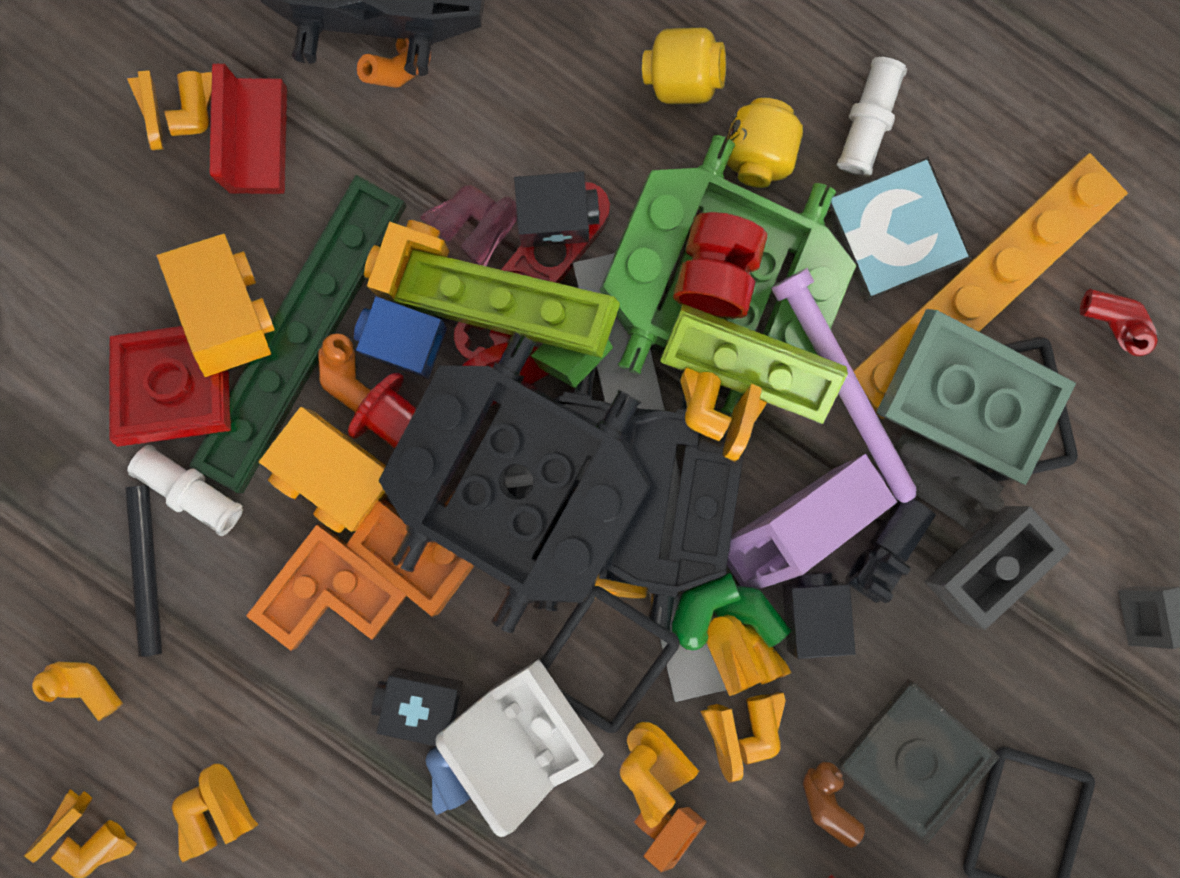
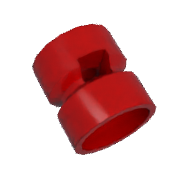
(722, 255)

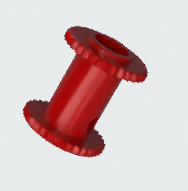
(383, 412)

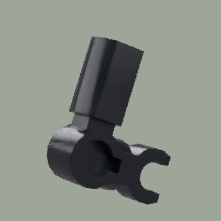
(880, 569)

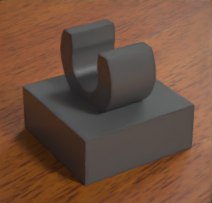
(1151, 616)

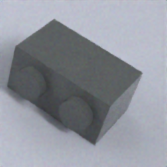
(997, 566)

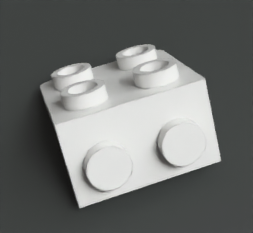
(517, 747)

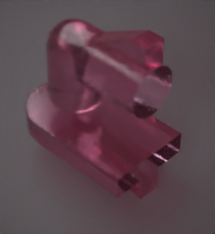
(495, 220)

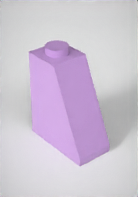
(809, 525)

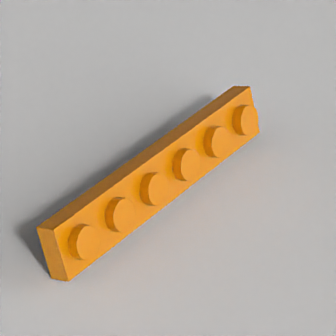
(1005, 264)

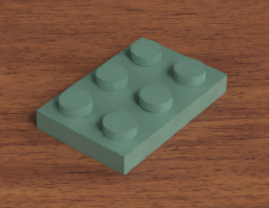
(975, 396)

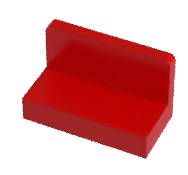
(247, 133)

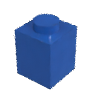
(399, 337)

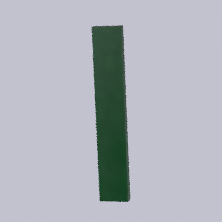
(300, 326)

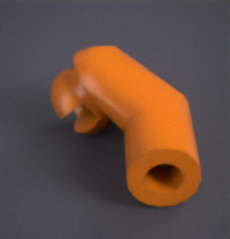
(384, 70)
(338, 371)

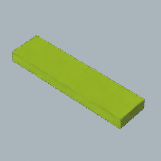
(508, 302)

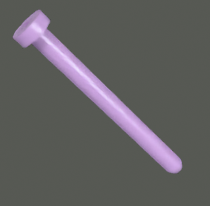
(851, 392)

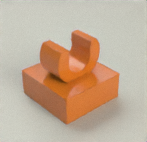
(671, 836)

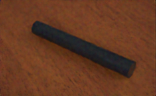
(143, 570)

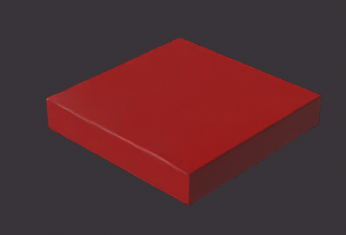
(161, 389)

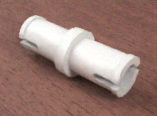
(872, 116)
(185, 490)

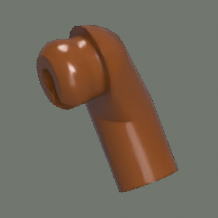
(824, 808)

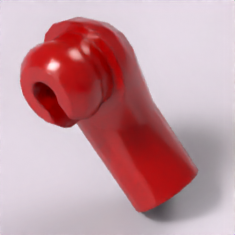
(1126, 319)

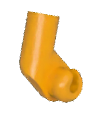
(77, 681)

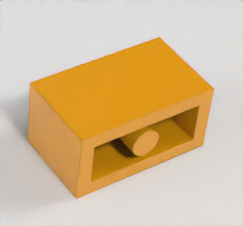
(214, 304)
(326, 469)

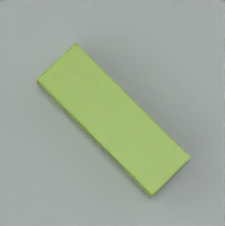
(744, 357)

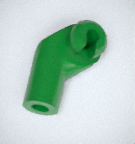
(697, 607)
(757, 611)

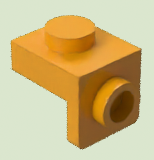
(387, 263)

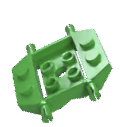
(660, 229)

